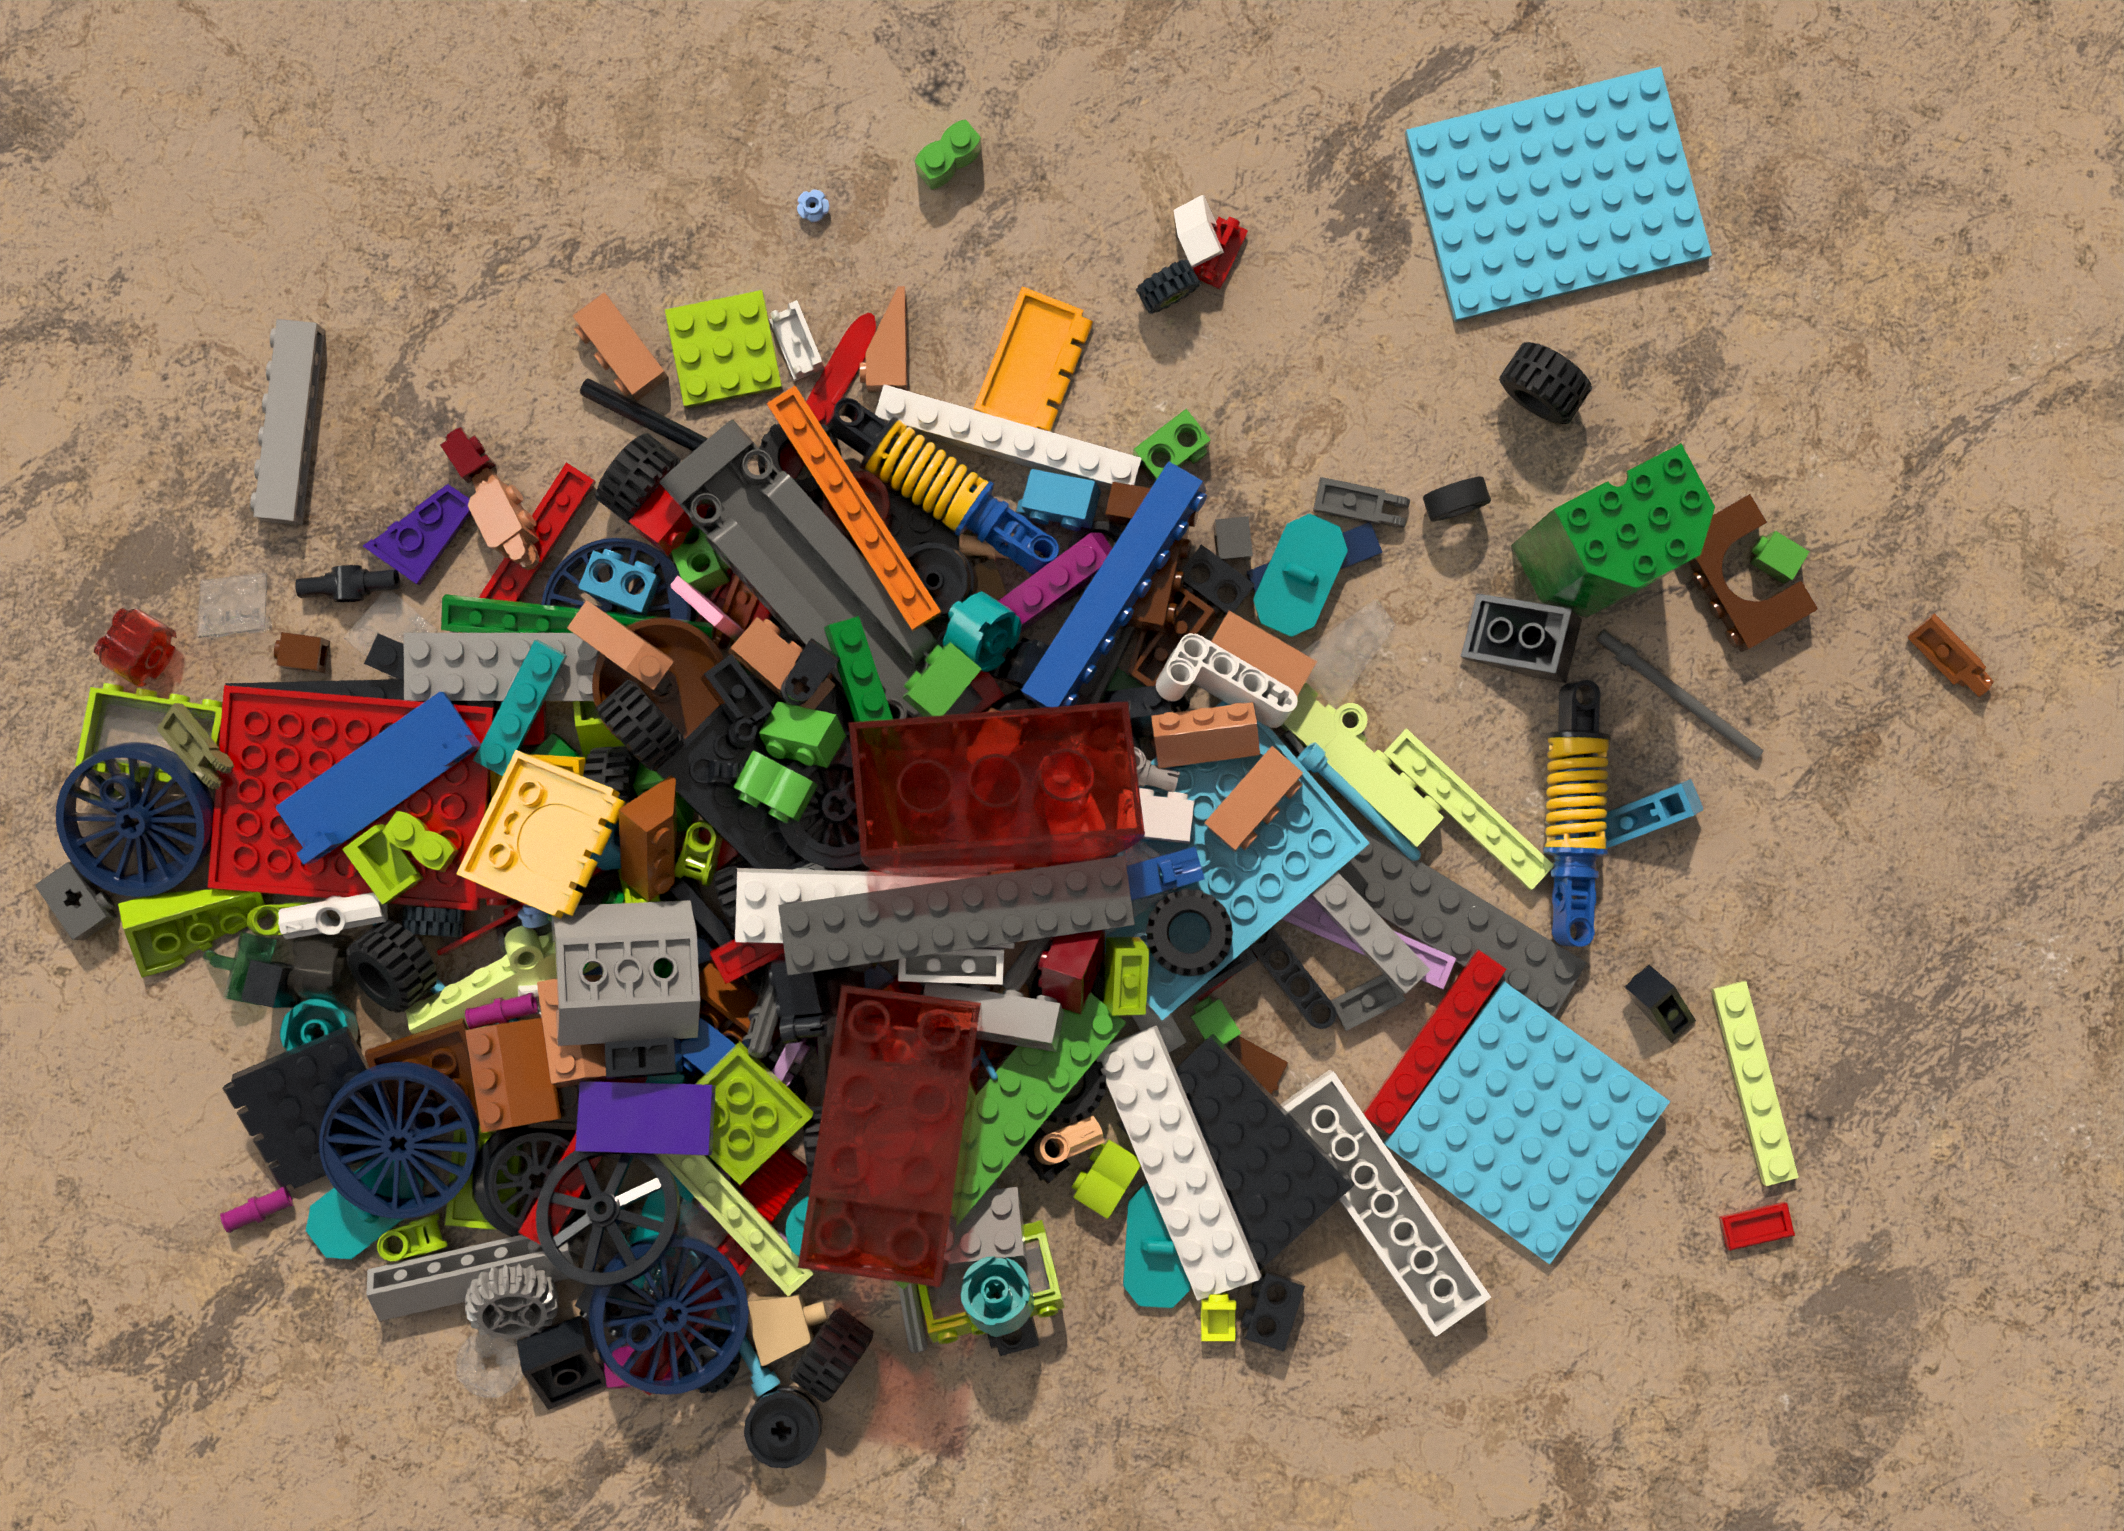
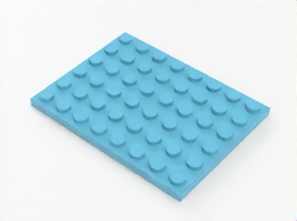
(1558, 194)
(1256, 885)

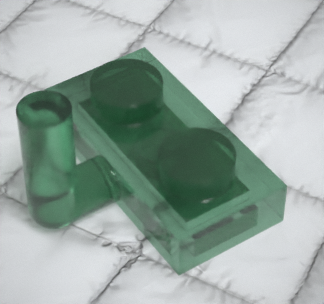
(248, 948)

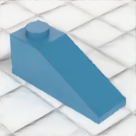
(1651, 812)

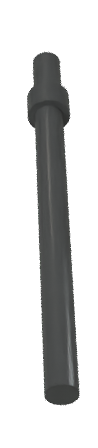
(1628, 656)

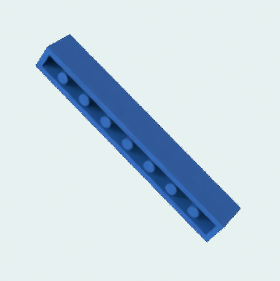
(1116, 588)

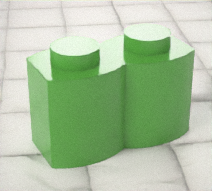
(941, 158)
(774, 786)

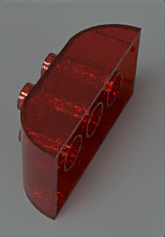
(996, 789)

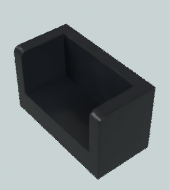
(268, 985)

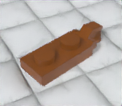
(1951, 655)

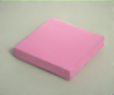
(707, 608)

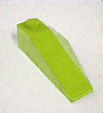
(176, 924)

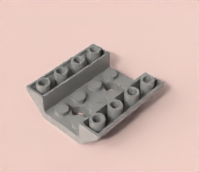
(629, 996)

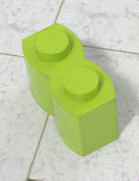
(426, 846)
(1106, 1178)

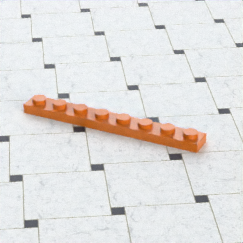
(854, 508)

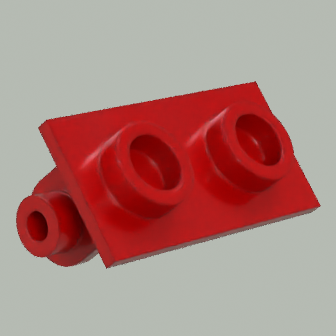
(1231, 238)

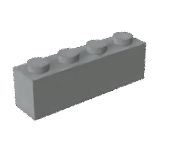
(1369, 933)
(1009, 1015)

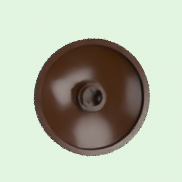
(680, 691)

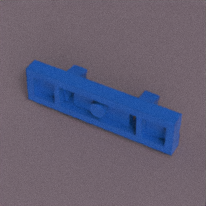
(1176, 869)

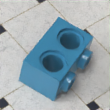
(617, 588)

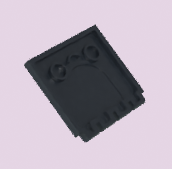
(289, 1099)

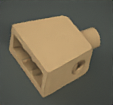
(782, 1324)

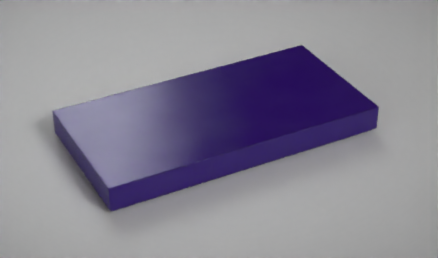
(645, 1118)

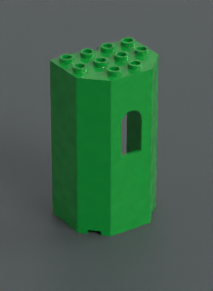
(1618, 536)

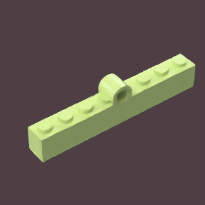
(1361, 767)
(526, 963)

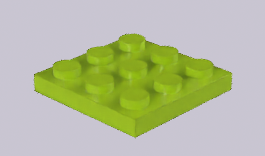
(723, 349)
(751, 1113)

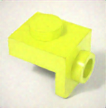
(1218, 1318)

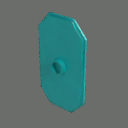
(1300, 575)
(346, 1230)
(1151, 1262)

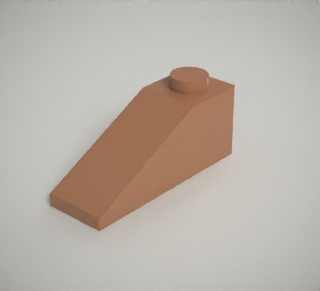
(888, 348)
(620, 644)

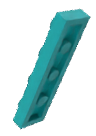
(520, 706)

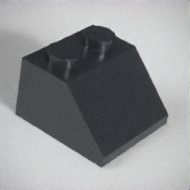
(562, 1362)

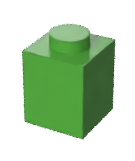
(1778, 556)
(1213, 1018)

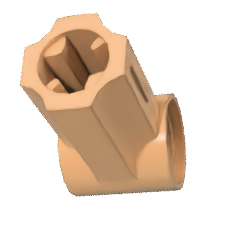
(1071, 1140)

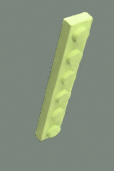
(1468, 809)
(1754, 1083)
(739, 1218)

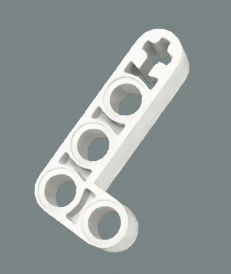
(1231, 683)

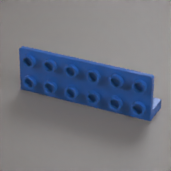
(377, 777)

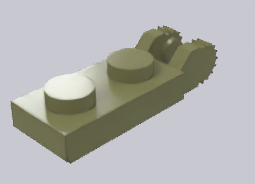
(194, 745)

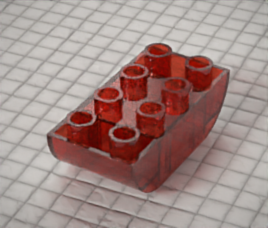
(893, 1136)

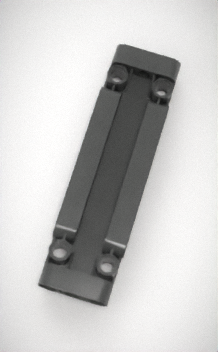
(798, 560)

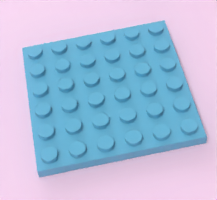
(1526, 1122)

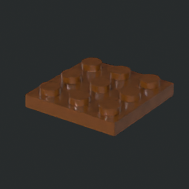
(439, 1048)

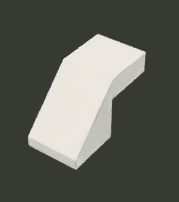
(1196, 231)

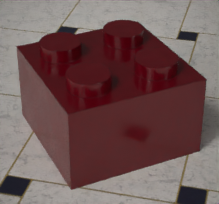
(1072, 968)

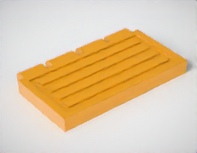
(1030, 360)

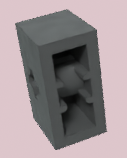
(60, 894)

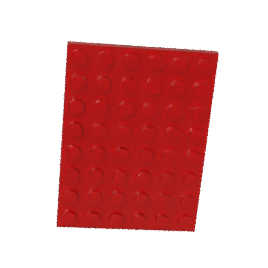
(290, 739)

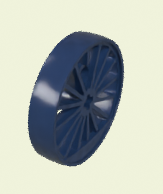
(677, 605)
(147, 831)
(408, 1152)
(733, 1297)

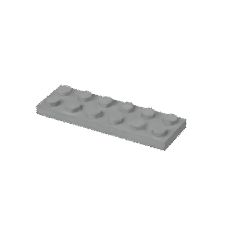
(487, 663)

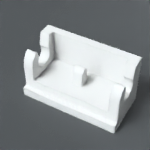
(796, 341)

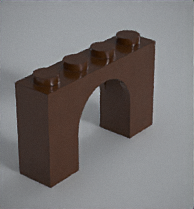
(1157, 606)
(1745, 620)

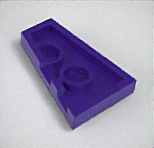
(423, 535)

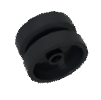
(953, 569)
(777, 1446)

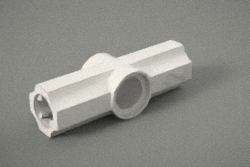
(313, 919)

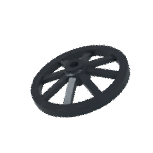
(609, 1220)

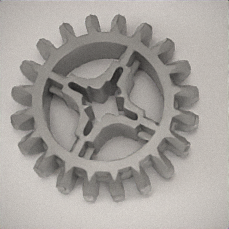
(511, 1302)

